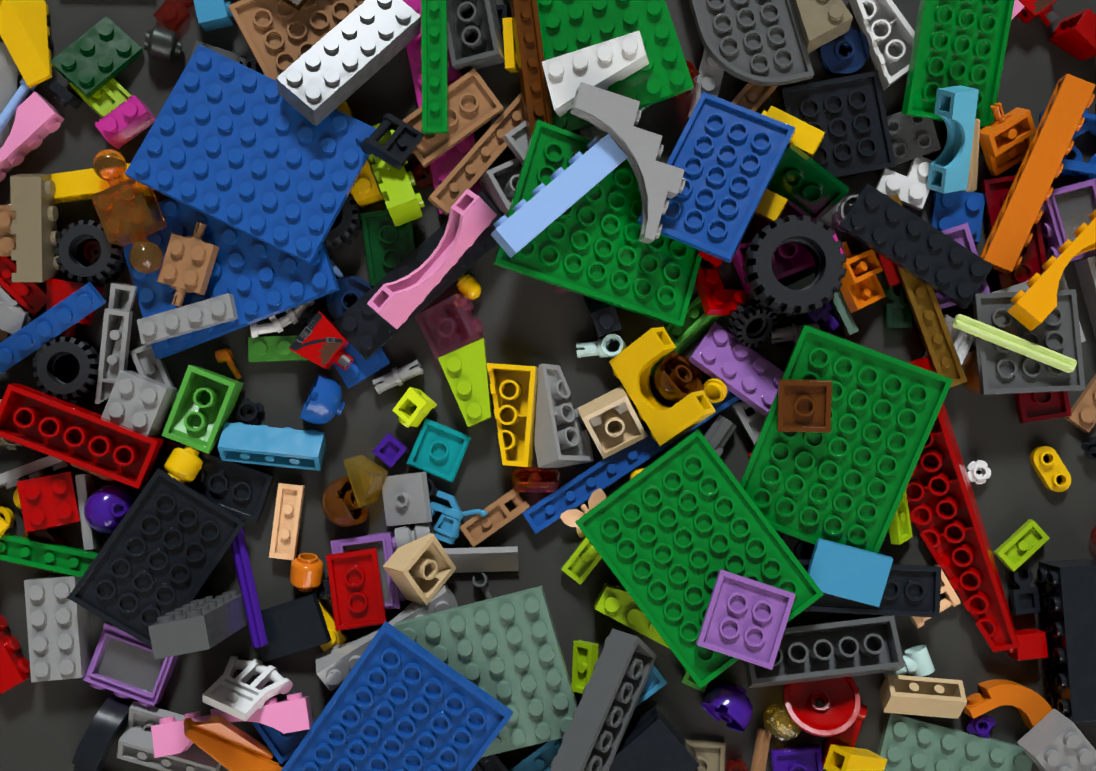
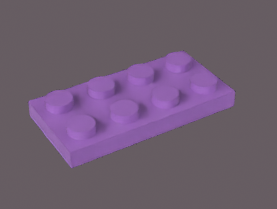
(739, 367)

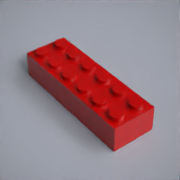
(77, 435)

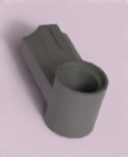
(719, 433)

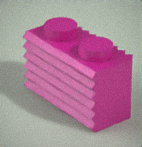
(125, 122)

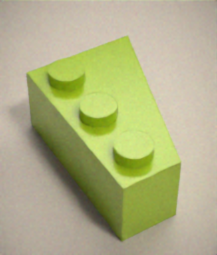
(469, 381)

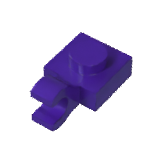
(824, 316)

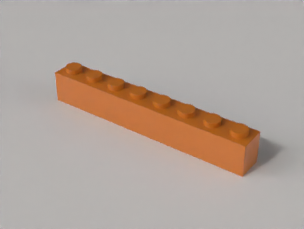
(1037, 173)

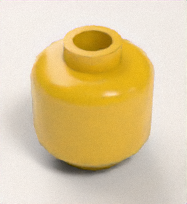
(183, 464)

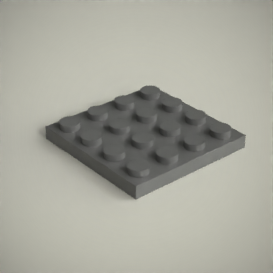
(1012, 373)

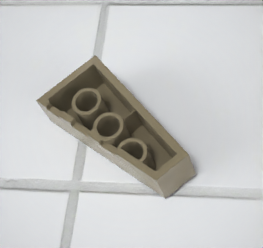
(822, 21)
(34, 227)

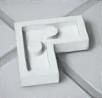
(910, 188)

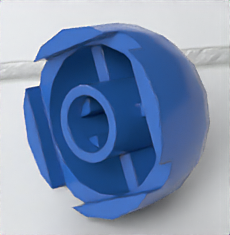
(323, 401)

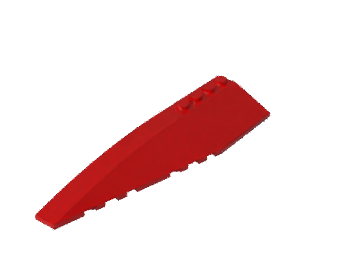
(953, 530)

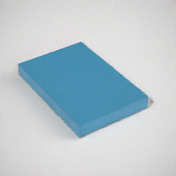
(849, 571)

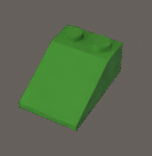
(201, 408)

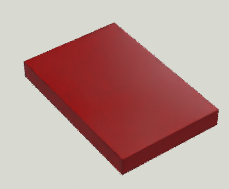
(356, 589)

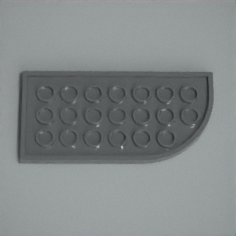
(754, 39)

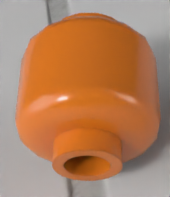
(306, 572)

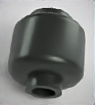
(162, 44)

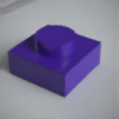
(390, 450)

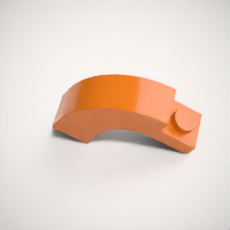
(1007, 692)

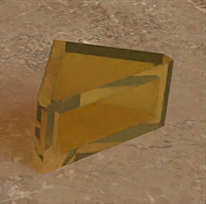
(365, 478)

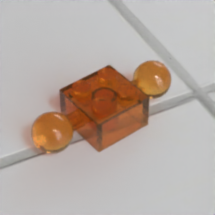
(128, 211)

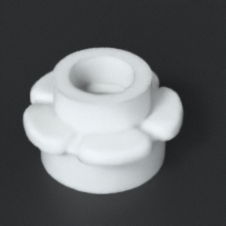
(972, 471)

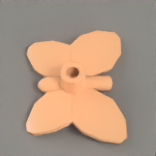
(570, 516)

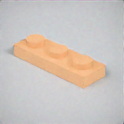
(286, 521)

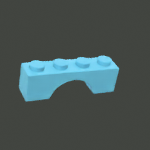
(958, 110)

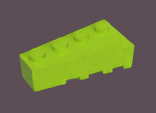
(397, 188)

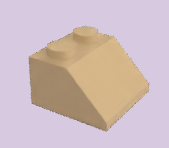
(612, 422)
(420, 569)

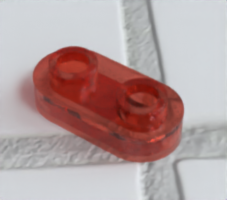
(535, 479)

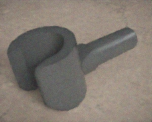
(484, 588)

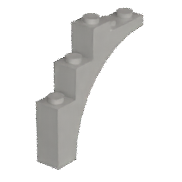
(656, 180)

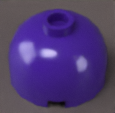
(107, 508)
(729, 705)

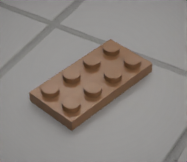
(469, 108)

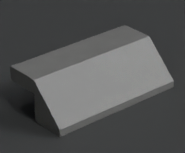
(137, 744)

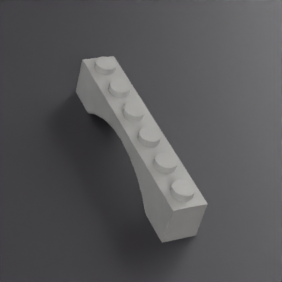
(339, 660)

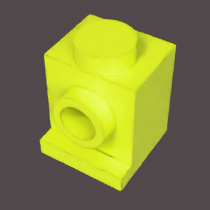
(406, 405)

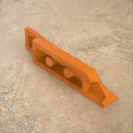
(230, 745)

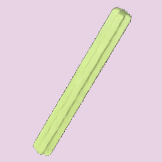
(1014, 343)

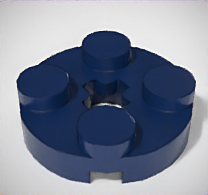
(844, 66)
(348, 286)

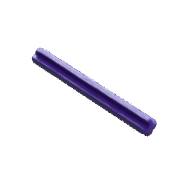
(248, 591)

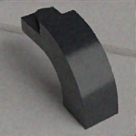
(101, 735)

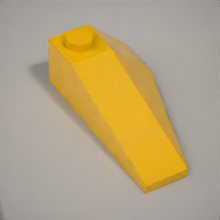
(26, 38)

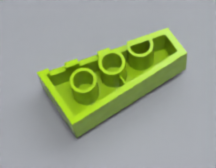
(620, 606)

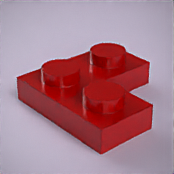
(713, 295)

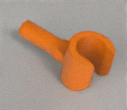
(226, 355)

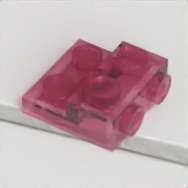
(450, 325)

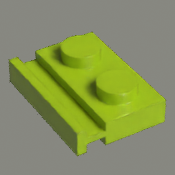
(106, 98)

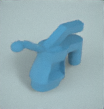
(448, 524)

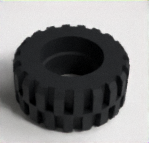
(825, 254)

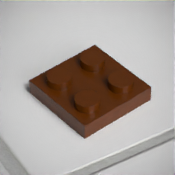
(804, 405)

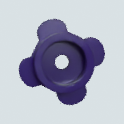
(973, 725)

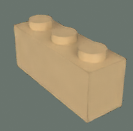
(923, 696)

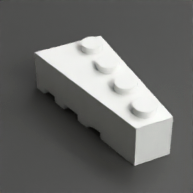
(888, 37)
(594, 65)

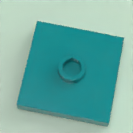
(439, 450)

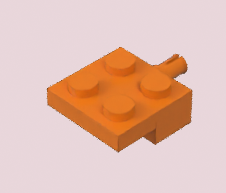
(1006, 138)
(860, 284)

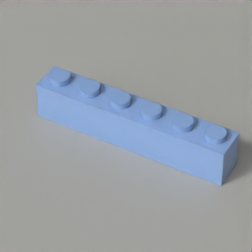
(559, 195)

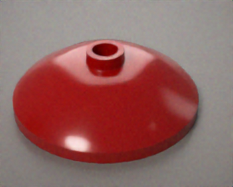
(840, 706)

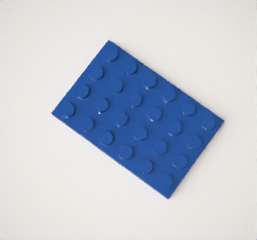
(727, 168)

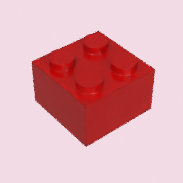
(48, 502)

